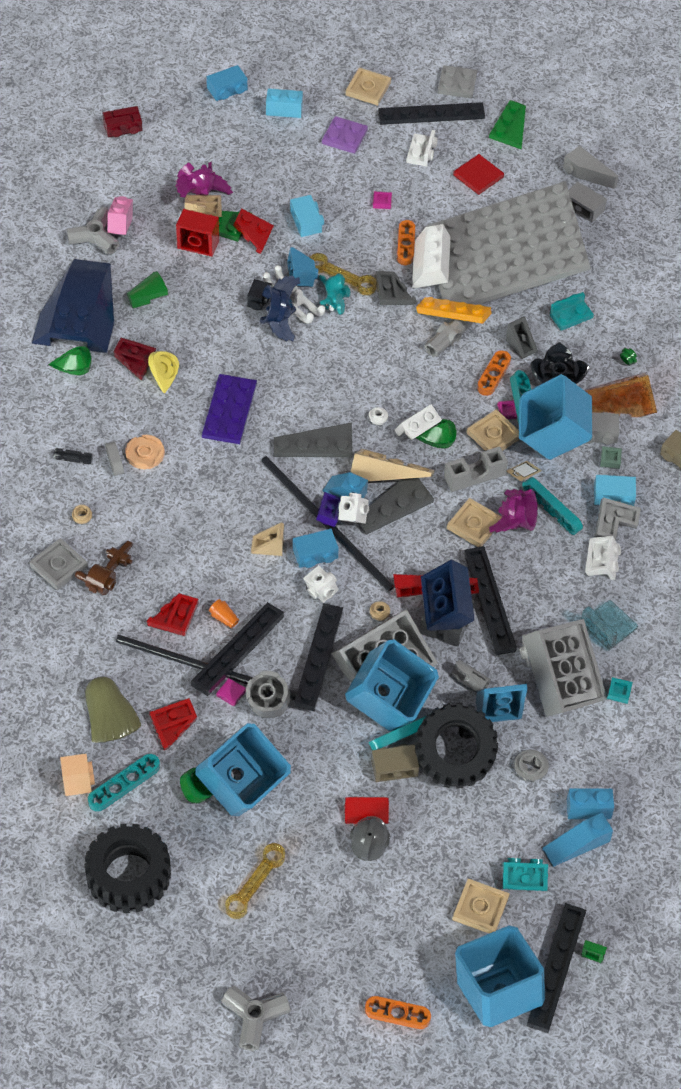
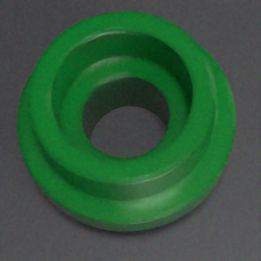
(628, 356)

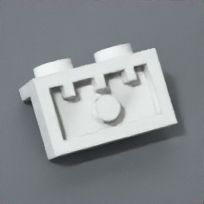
(421, 149)
(419, 423)
(603, 557)

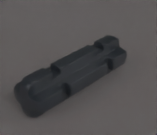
(72, 456)

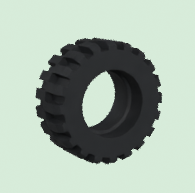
(462, 717)
(134, 893)

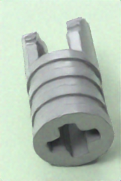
(470, 677)

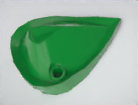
(74, 362)
(440, 435)
(193, 787)

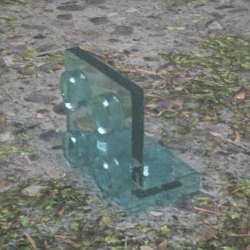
(608, 624)

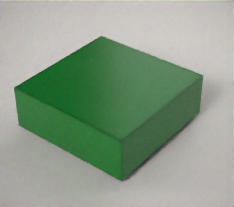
(593, 951)

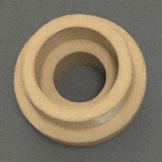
(82, 509)
(379, 615)

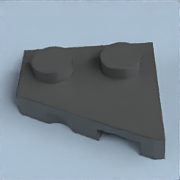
(392, 290)

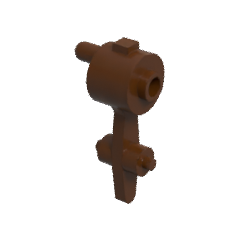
(101, 578)

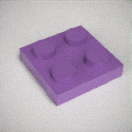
(344, 134)

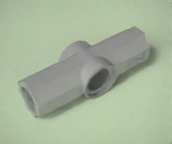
(446, 335)

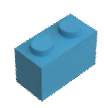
(227, 83)
(315, 548)
(589, 802)

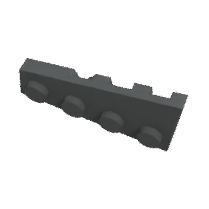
(322, 442)
(396, 503)

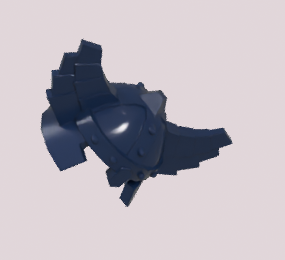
(280, 307)

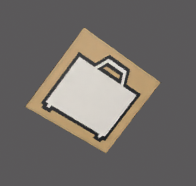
(523, 470)

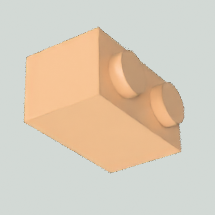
(77, 774)

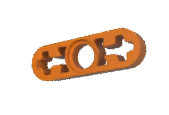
(406, 237)
(493, 366)
(415, 1010)

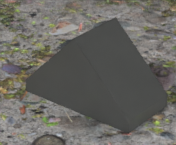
(521, 338)

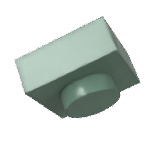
(611, 457)

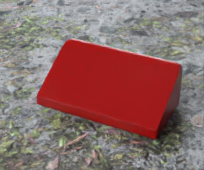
(361, 807)

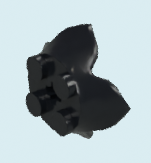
(557, 362)

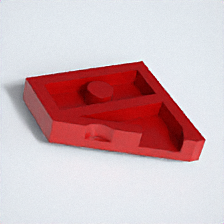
(176, 615)

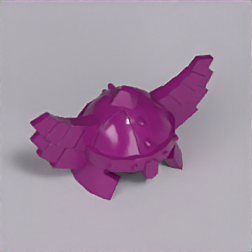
(200, 181)
(517, 511)

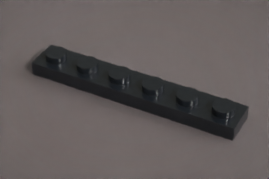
(431, 113)
(490, 601)
(237, 649)
(318, 657)
(557, 966)

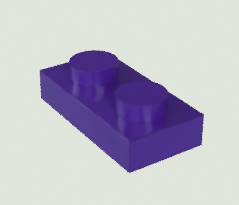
(328, 509)

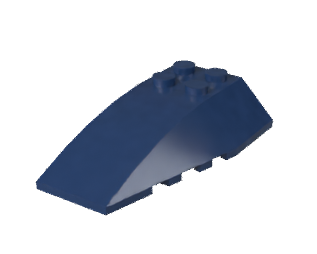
(79, 307)

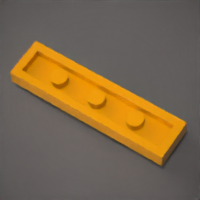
(454, 310)

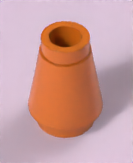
(222, 612)

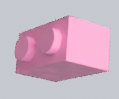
(120, 215)

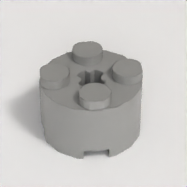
(268, 706)

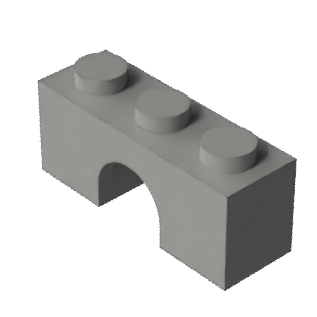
(490, 466)

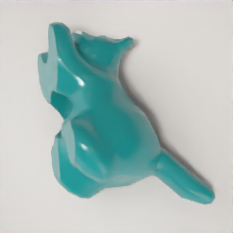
(335, 292)

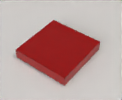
(478, 174)

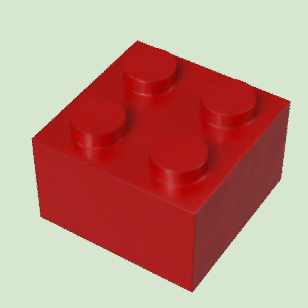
(197, 232)

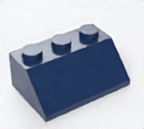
(447, 597)

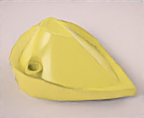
(161, 368)

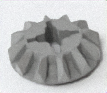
(527, 757)

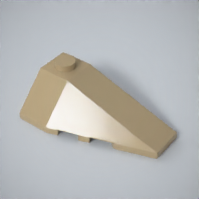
(376, 467)

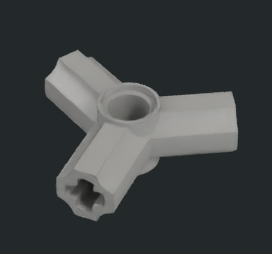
(95, 233)
(252, 1026)

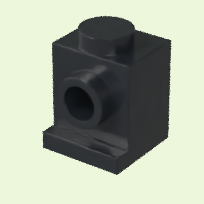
(255, 297)

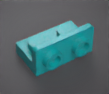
(570, 311)
(525, 875)

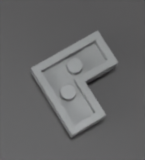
(614, 513)

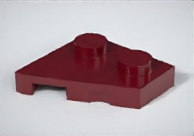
(133, 356)

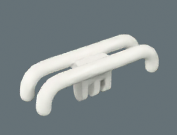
(298, 299)

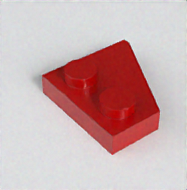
(253, 229)
(173, 721)

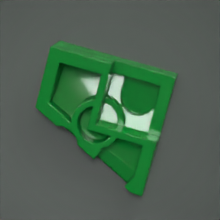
(148, 289)

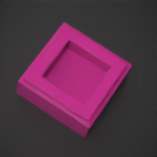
(382, 200)
(507, 409)
(231, 692)

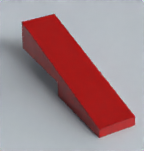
(411, 585)

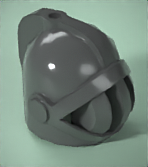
(369, 838)

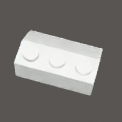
(431, 257)

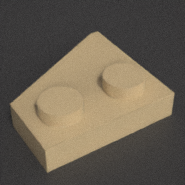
(204, 204)

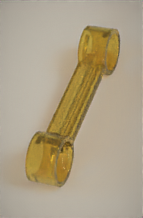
(349, 277)
(255, 881)

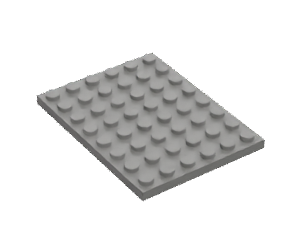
(513, 246)

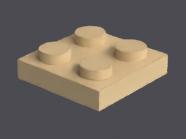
(368, 86)
(493, 432)
(473, 522)
(480, 906)

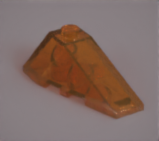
(624, 396)

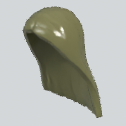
(109, 711)

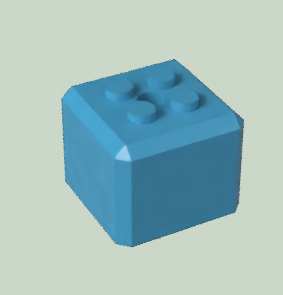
(555, 417)
(406, 683)
(256, 759)
(503, 963)

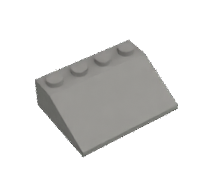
(398, 627)
(564, 667)

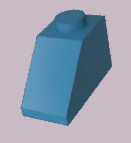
(302, 266)
(346, 483)

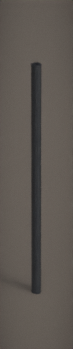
(337, 533)
(182, 659)

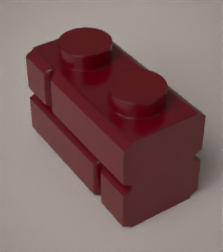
(122, 121)

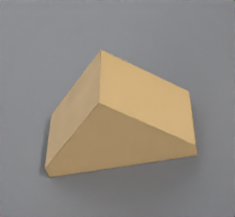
(269, 541)

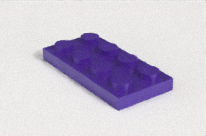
(229, 409)

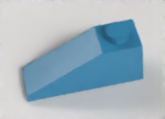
(579, 840)

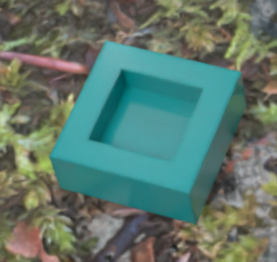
(619, 690)

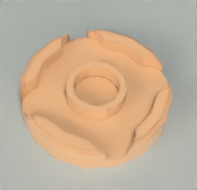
(150, 452)

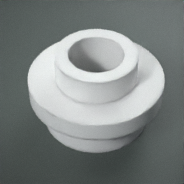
(378, 420)

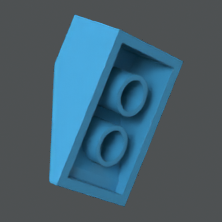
(502, 702)

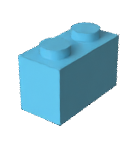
(284, 103)
(306, 215)
(615, 488)

